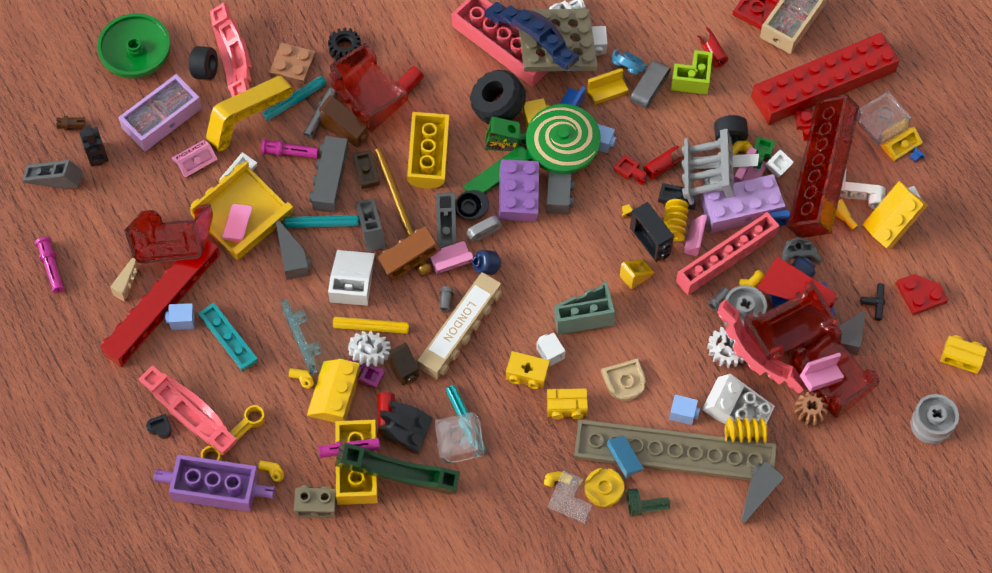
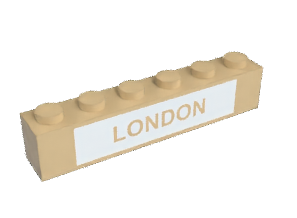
(459, 326)

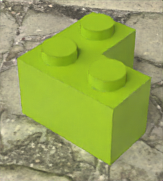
(693, 77)

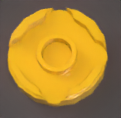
(604, 487)

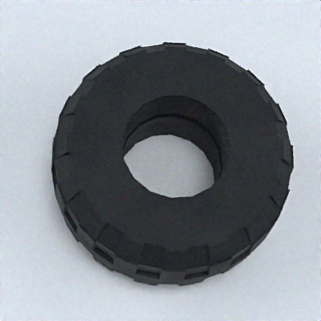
(491, 86)

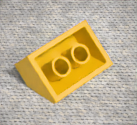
(894, 215)
(334, 390)

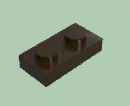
(366, 169)

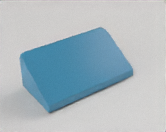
(624, 456)

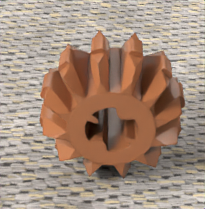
(813, 415)

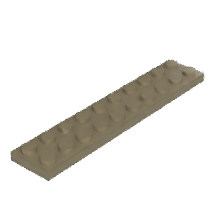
(674, 450)

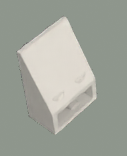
(351, 277)
(735, 399)

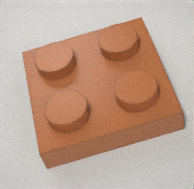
(292, 63)

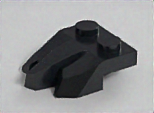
(405, 426)

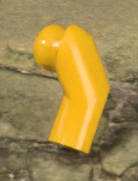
(741, 146)
(754, 281)
(303, 376)
(273, 468)
(550, 478)

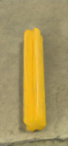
(371, 325)

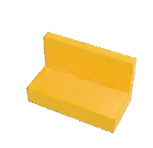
(607, 86)

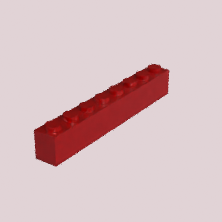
(153, 306)

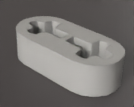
(484, 229)

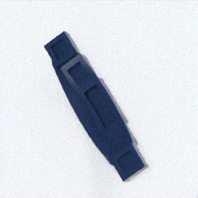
(538, 28)

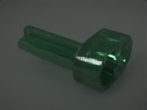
(637, 506)

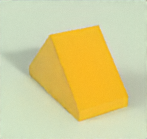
(635, 272)

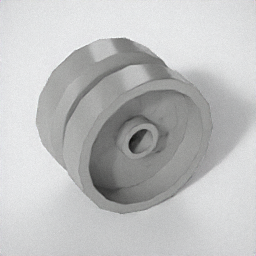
(746, 301)
(934, 419)

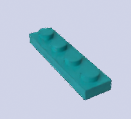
(228, 337)

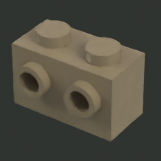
(315, 502)

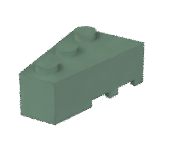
(585, 312)

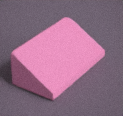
(237, 223)
(695, 235)

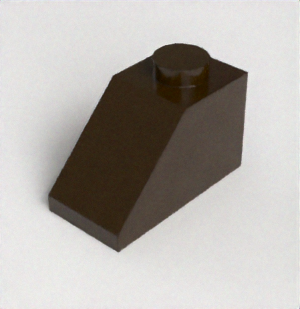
(404, 364)

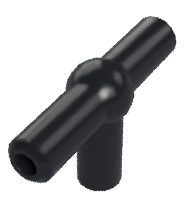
(879, 301)

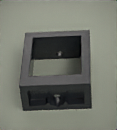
(651, 232)

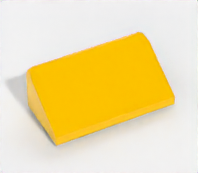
(902, 143)

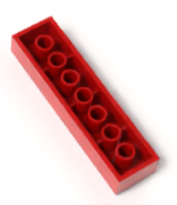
(825, 78)

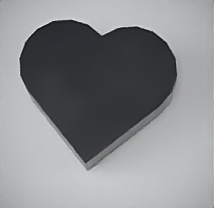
(159, 426)

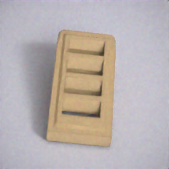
(123, 283)

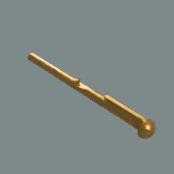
(424, 268)

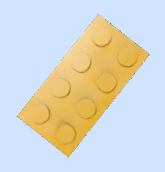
(354, 486)

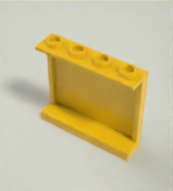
(243, 188)

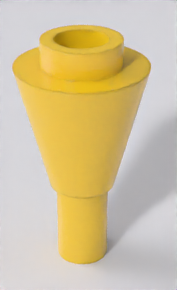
(843, 214)

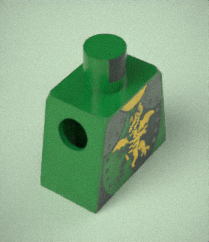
(503, 135)

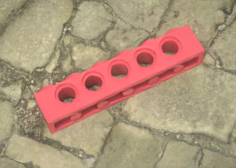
(727, 253)

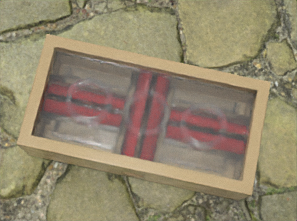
(790, 22)

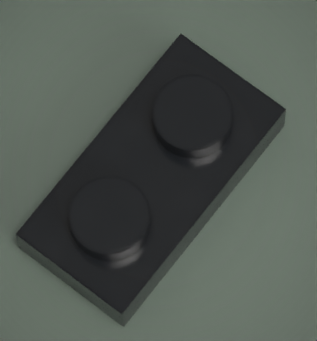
(671, 192)

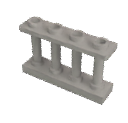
(725, 171)

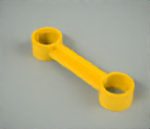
(239, 430)

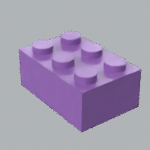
(518, 190)

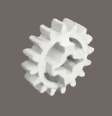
(369, 348)
(723, 351)

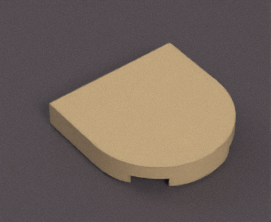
(625, 380)

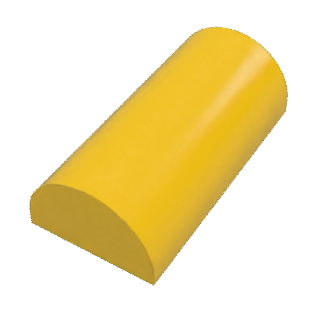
(428, 150)

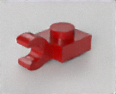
(803, 121)
(630, 168)

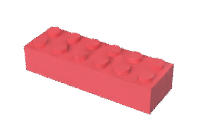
(499, 40)

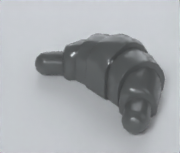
(800, 248)

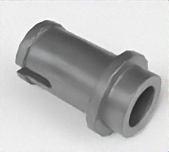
(445, 298)
(718, 298)

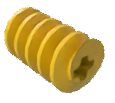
(675, 218)
(746, 429)

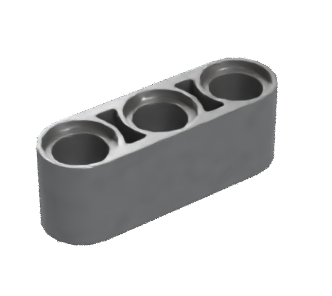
(650, 84)

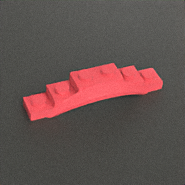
(232, 50)
(749, 351)
(189, 409)

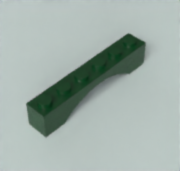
(378, 465)

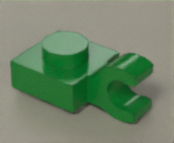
(764, 149)

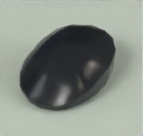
(471, 205)

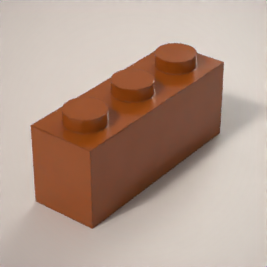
(409, 253)

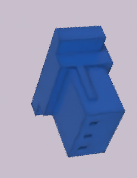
(916, 155)

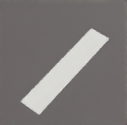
(738, 161)

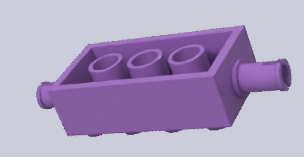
(214, 483)

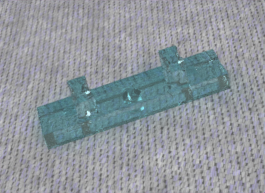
(307, 351)

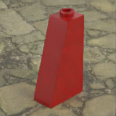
(786, 280)

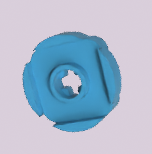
(629, 60)

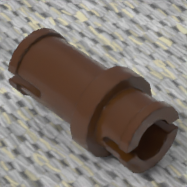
(70, 123)

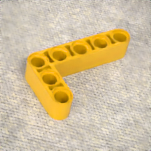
(243, 105)

